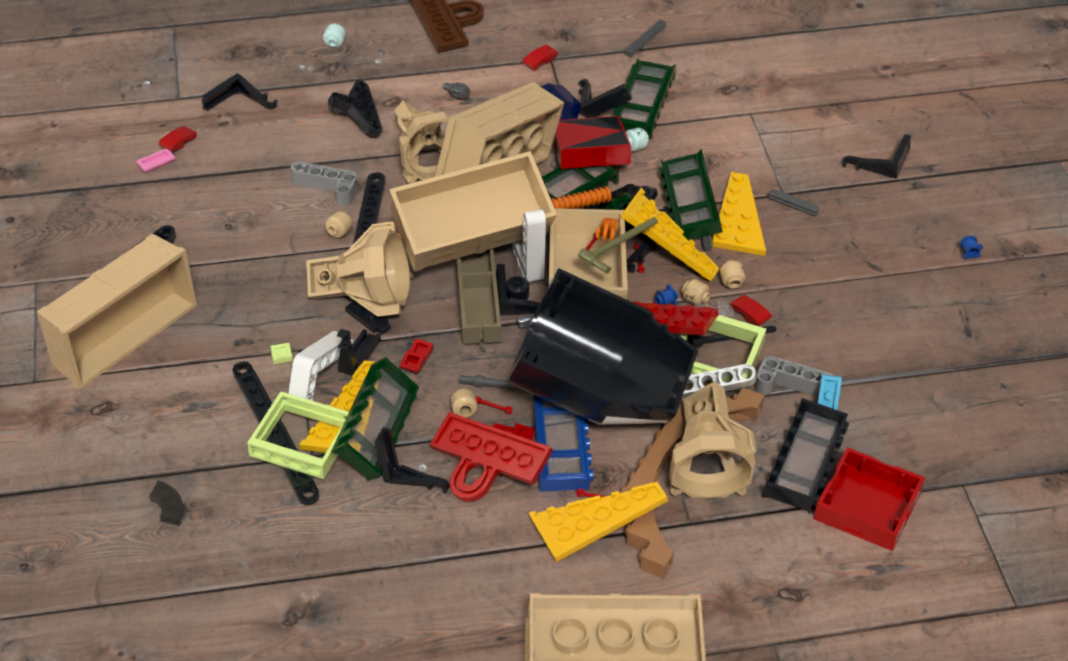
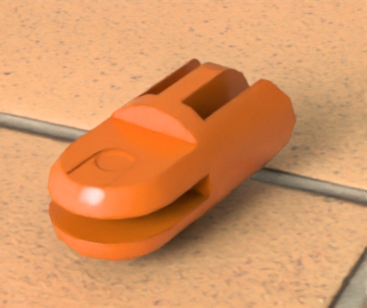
(607, 228)

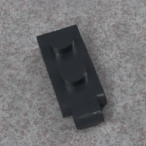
(367, 318)

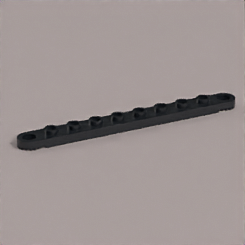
(370, 205)
(260, 404)

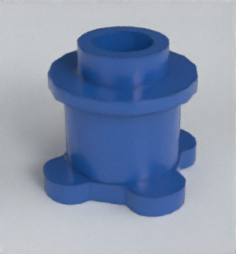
(970, 246)
(666, 296)

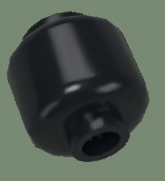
(517, 287)

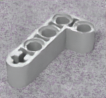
(327, 179)
(789, 375)

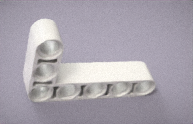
(531, 249)
(312, 361)
(717, 375)

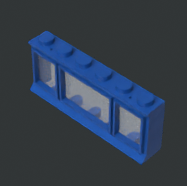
(566, 436)

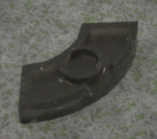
(169, 502)

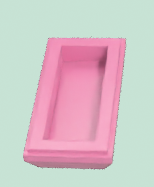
(156, 160)

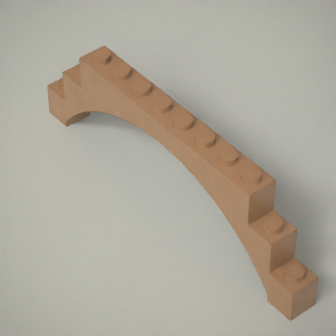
(643, 531)

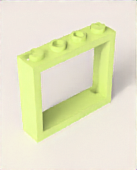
(738, 330)
(287, 457)

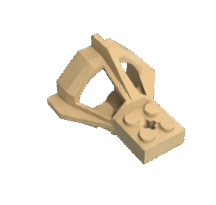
(418, 130)
(363, 272)
(710, 432)

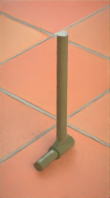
(591, 257)

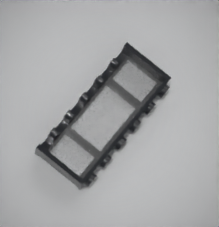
(807, 455)

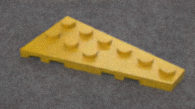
(739, 218)
(668, 235)
(323, 434)
(589, 519)

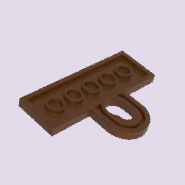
(442, 23)

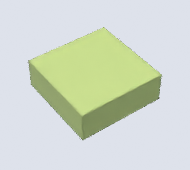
(281, 353)

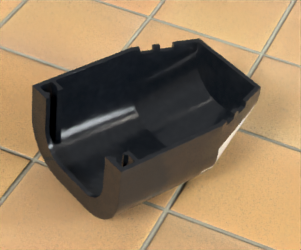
(602, 356)

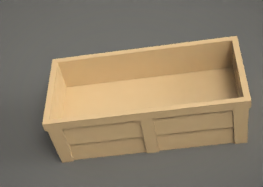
(502, 128)
(469, 209)
(574, 231)
(117, 309)
(614, 628)

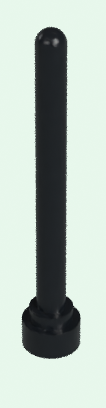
(699, 340)

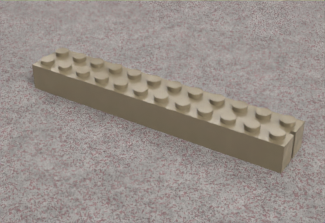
(478, 298)

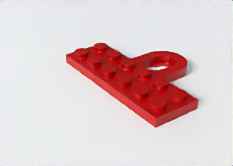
(683, 318)
(488, 448)

